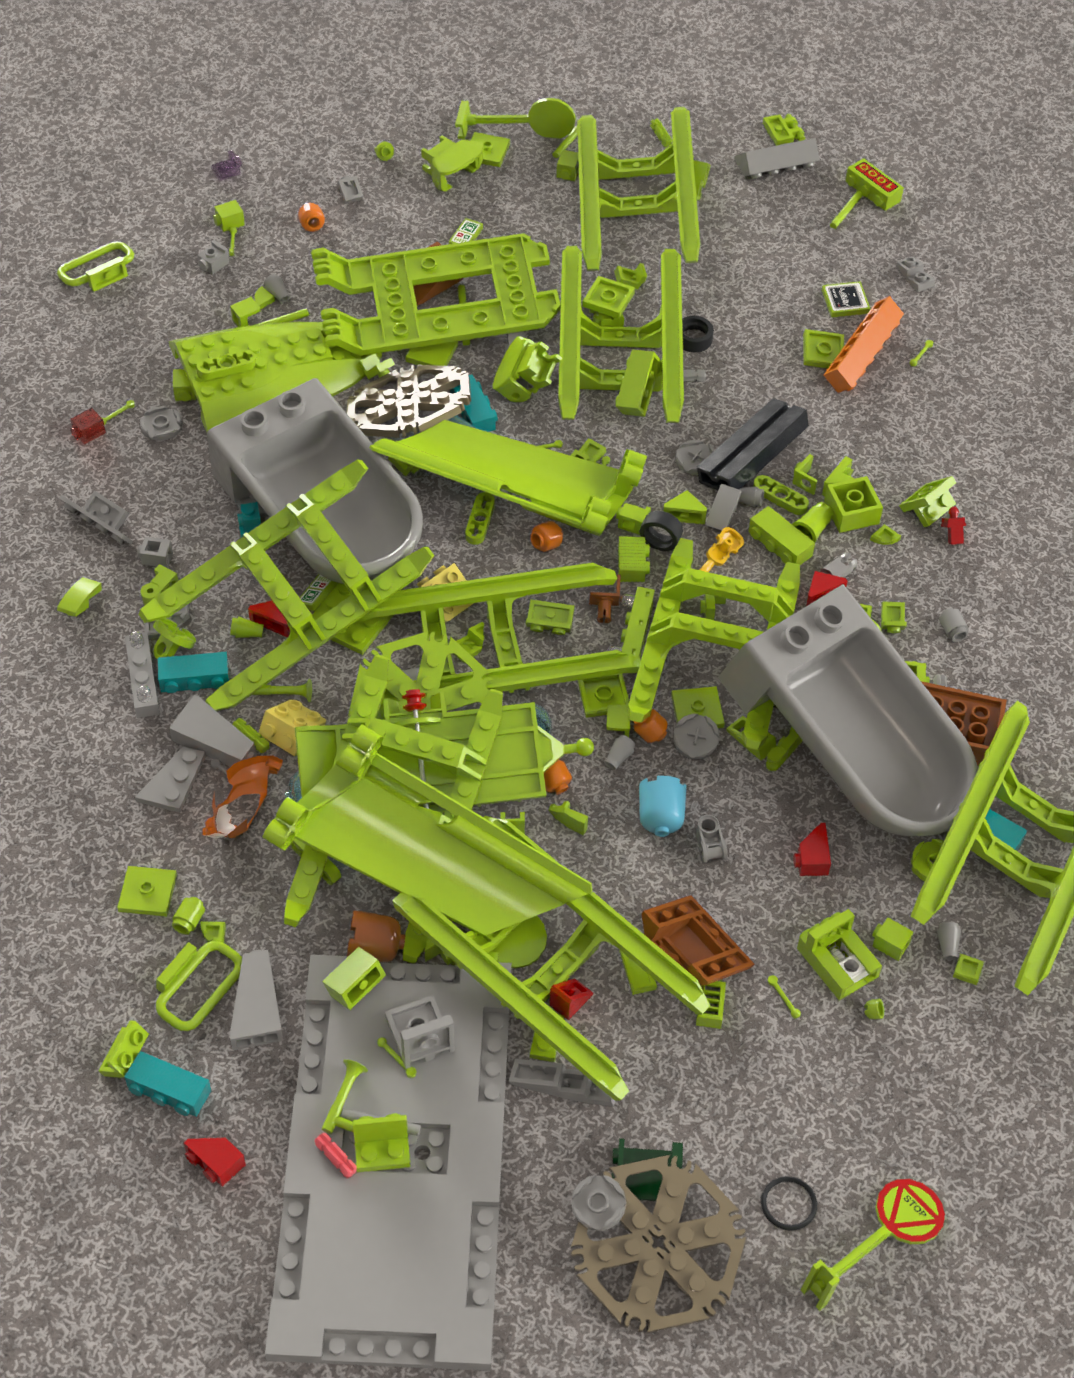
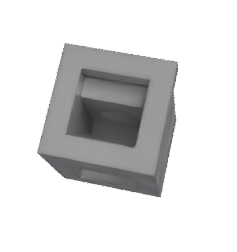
(213, 258)
(155, 552)

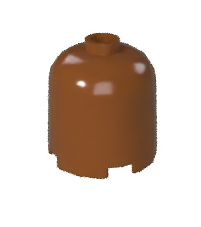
(376, 935)

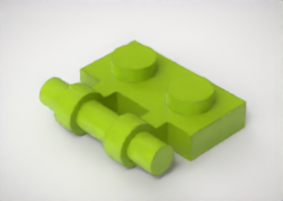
(783, 130)

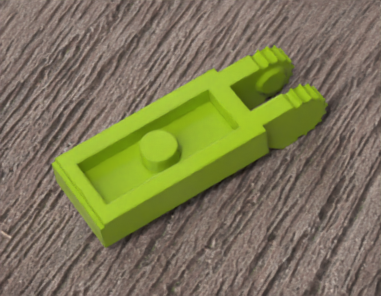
(782, 752)

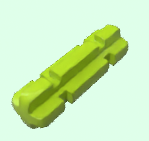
(661, 132)
(261, 744)

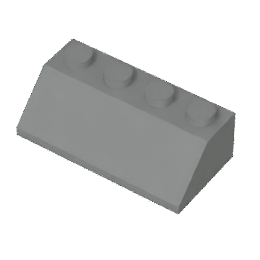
(778, 157)

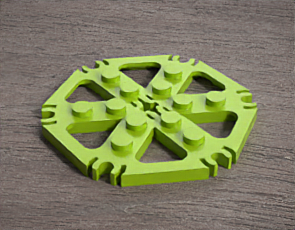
(429, 673)

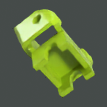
(450, 158)
(525, 360)

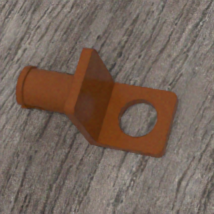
(605, 601)

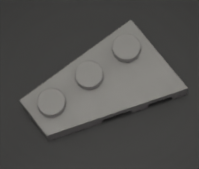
(174, 781)

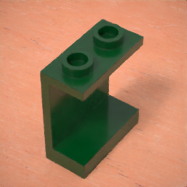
(646, 1184)

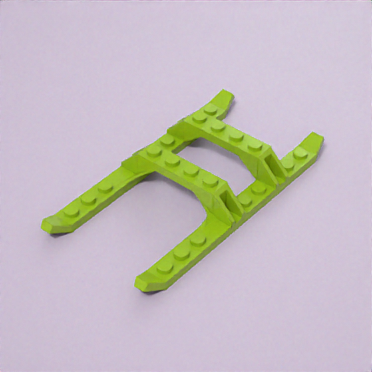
(677, 197)
(579, 330)
(499, 595)
(673, 628)
(305, 632)
(462, 761)
(973, 833)
(528, 997)

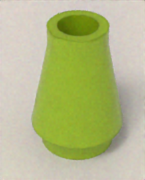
(245, 628)

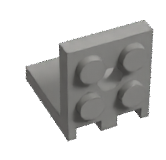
(424, 1040)

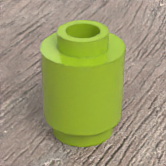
(188, 915)

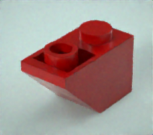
(216, 1156)

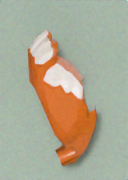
(246, 777)

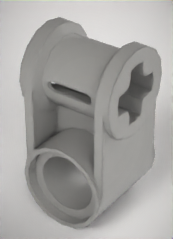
(710, 843)

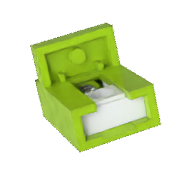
(833, 949)

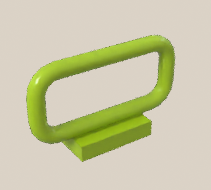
(103, 274)
(181, 969)

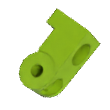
(163, 580)

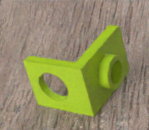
(800, 473)

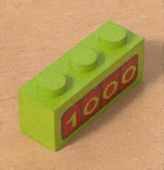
(874, 184)

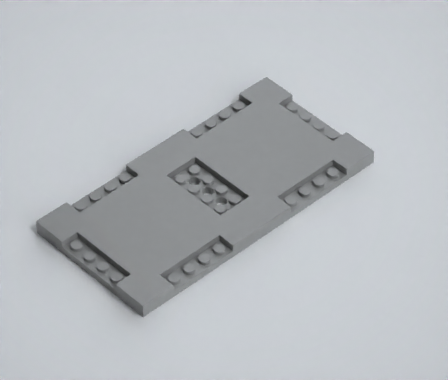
(398, 1257)

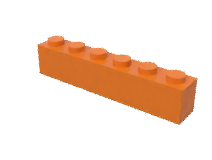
(863, 345)

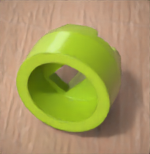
(874, 1008)

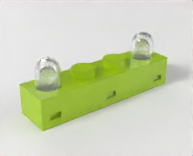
(636, 620)

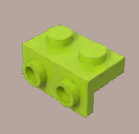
(550, 617)
(124, 1050)

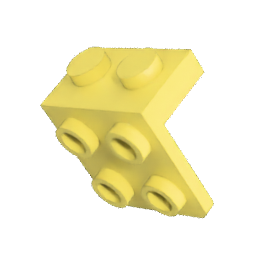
(443, 576)
(280, 723)

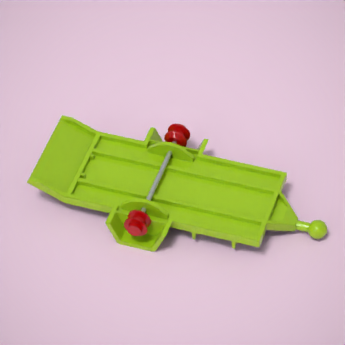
(513, 770)

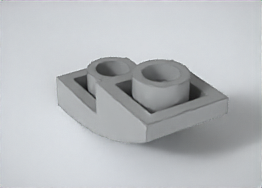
(914, 273)
(723, 507)

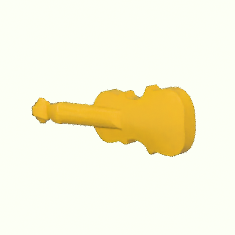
(727, 542)

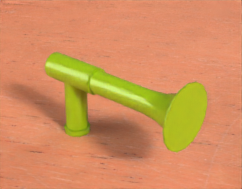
(304, 690)
(333, 1119)

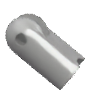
(838, 567)

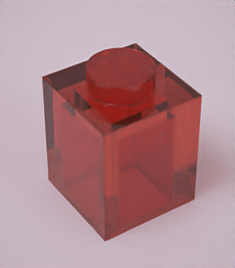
(87, 426)

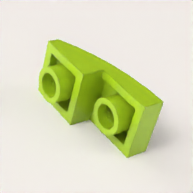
(78, 596)

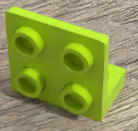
(381, 1143)

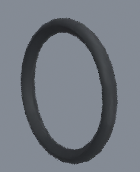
(784, 1226)

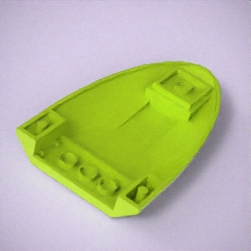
(284, 359)

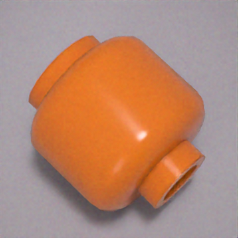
(311, 217)
(546, 536)
(652, 728)
(557, 778)

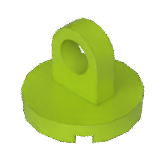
(171, 638)

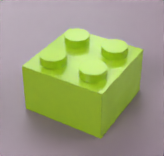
(853, 504)

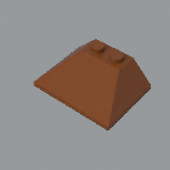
(694, 940)

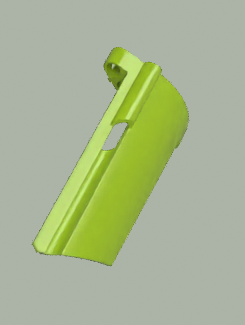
(557, 483)
(464, 868)

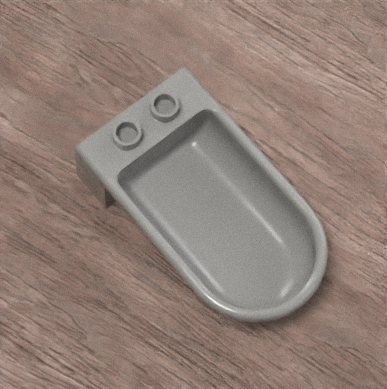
(297, 444)
(859, 714)

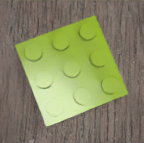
(359, 634)

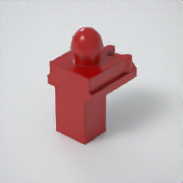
(955, 526)

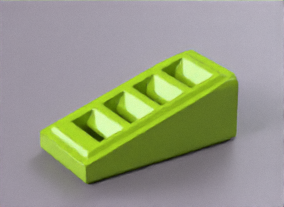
(762, 752)
(708, 1019)

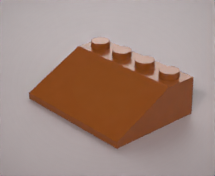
(972, 713)

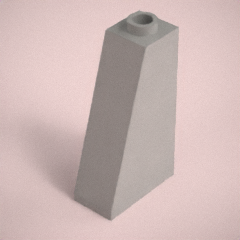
(208, 731)
(255, 1008)

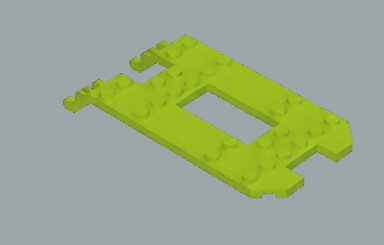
(399, 321)

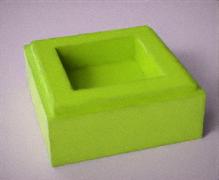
(968, 969)

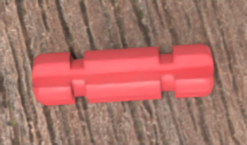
(335, 1155)

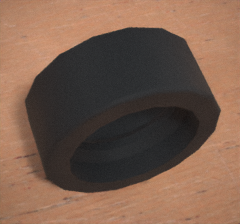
(698, 323)
(665, 521)

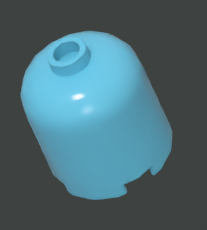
(662, 805)

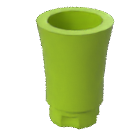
(814, 520)

